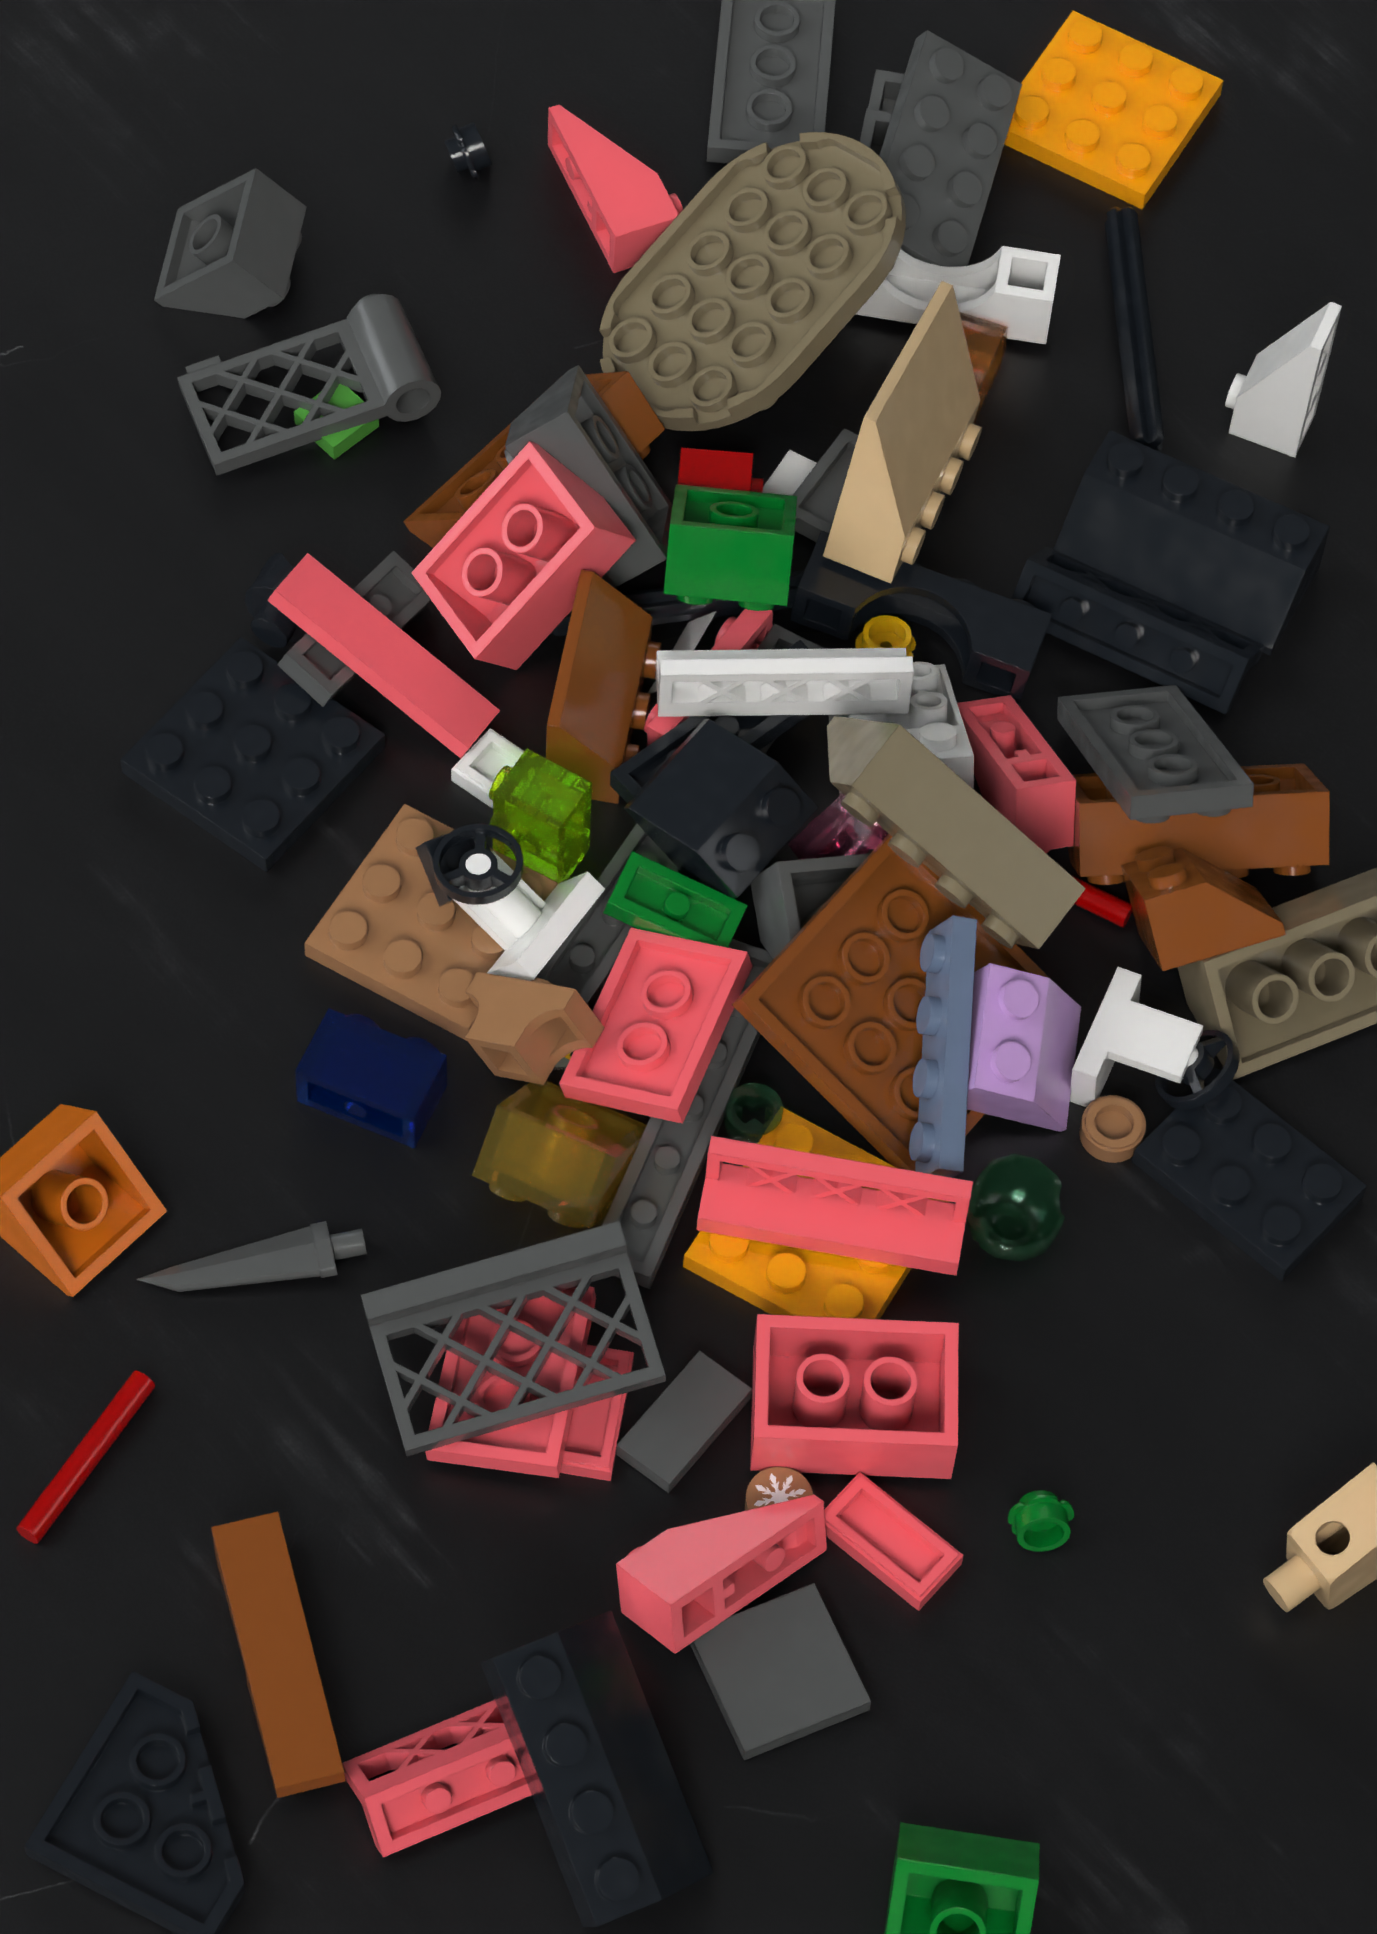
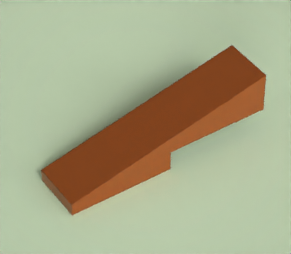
(277, 1654)

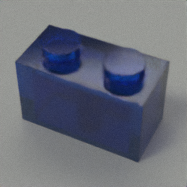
(372, 1077)

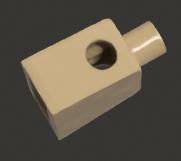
(1340, 1527)

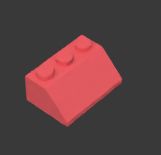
(518, 557)

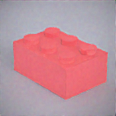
(855, 1396)

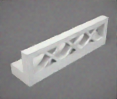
(783, 682)

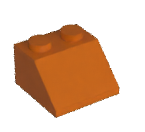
(72, 1198)

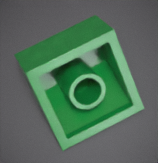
(730, 547)
(961, 1883)

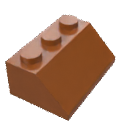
(601, 685)

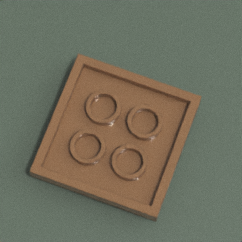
(397, 938)

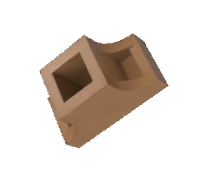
(528, 1025)

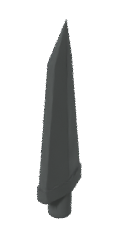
(279, 1258)

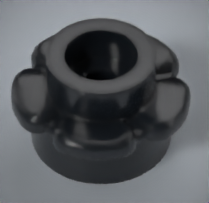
(467, 149)

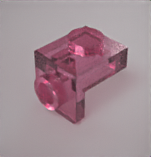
(836, 834)

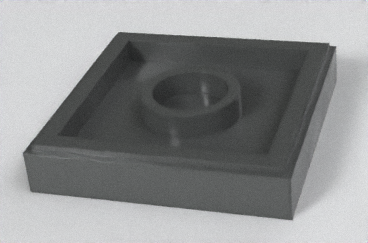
(780, 1672)

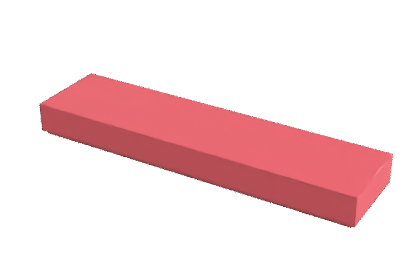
(383, 655)

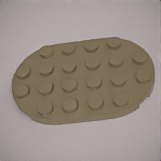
(754, 279)

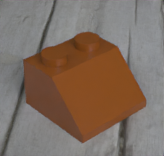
(1194, 908)

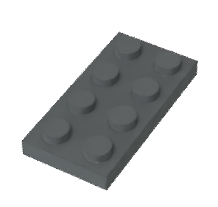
(769, 74)
(947, 146)
(1155, 753)

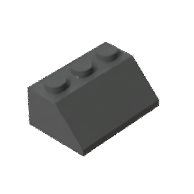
(585, 437)

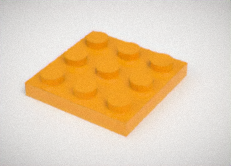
(1109, 109)
(792, 1278)

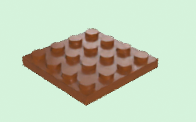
(850, 992)

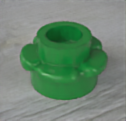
(1041, 1521)

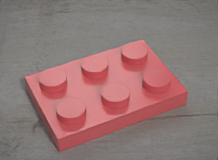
(661, 1025)
(528, 1447)

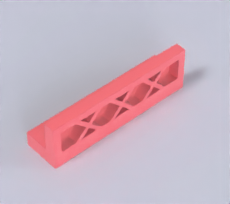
(834, 1209)
(434, 1786)

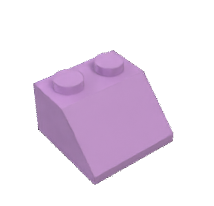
(1021, 1047)

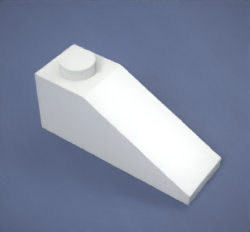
(1284, 385)

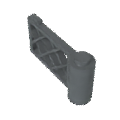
(376, 345)

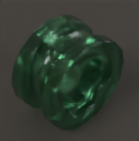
(752, 1097)

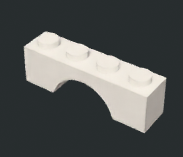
(1007, 289)

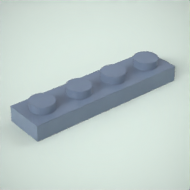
(943, 1070)

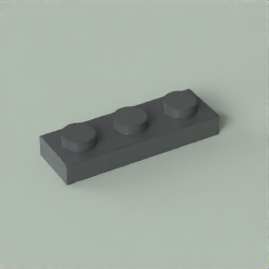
(387, 588)

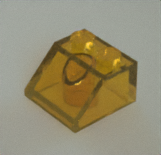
(558, 1153)

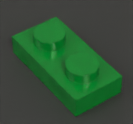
(672, 904)

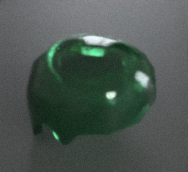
(1015, 1208)

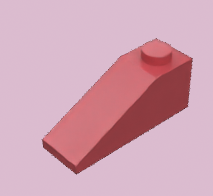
(613, 189)
(1020, 771)
(714, 1567)

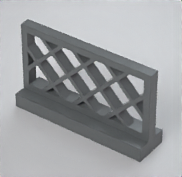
(499, 1283)

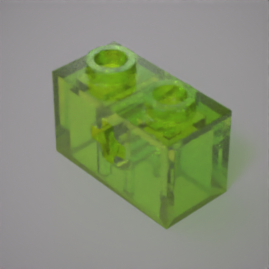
(544, 812)

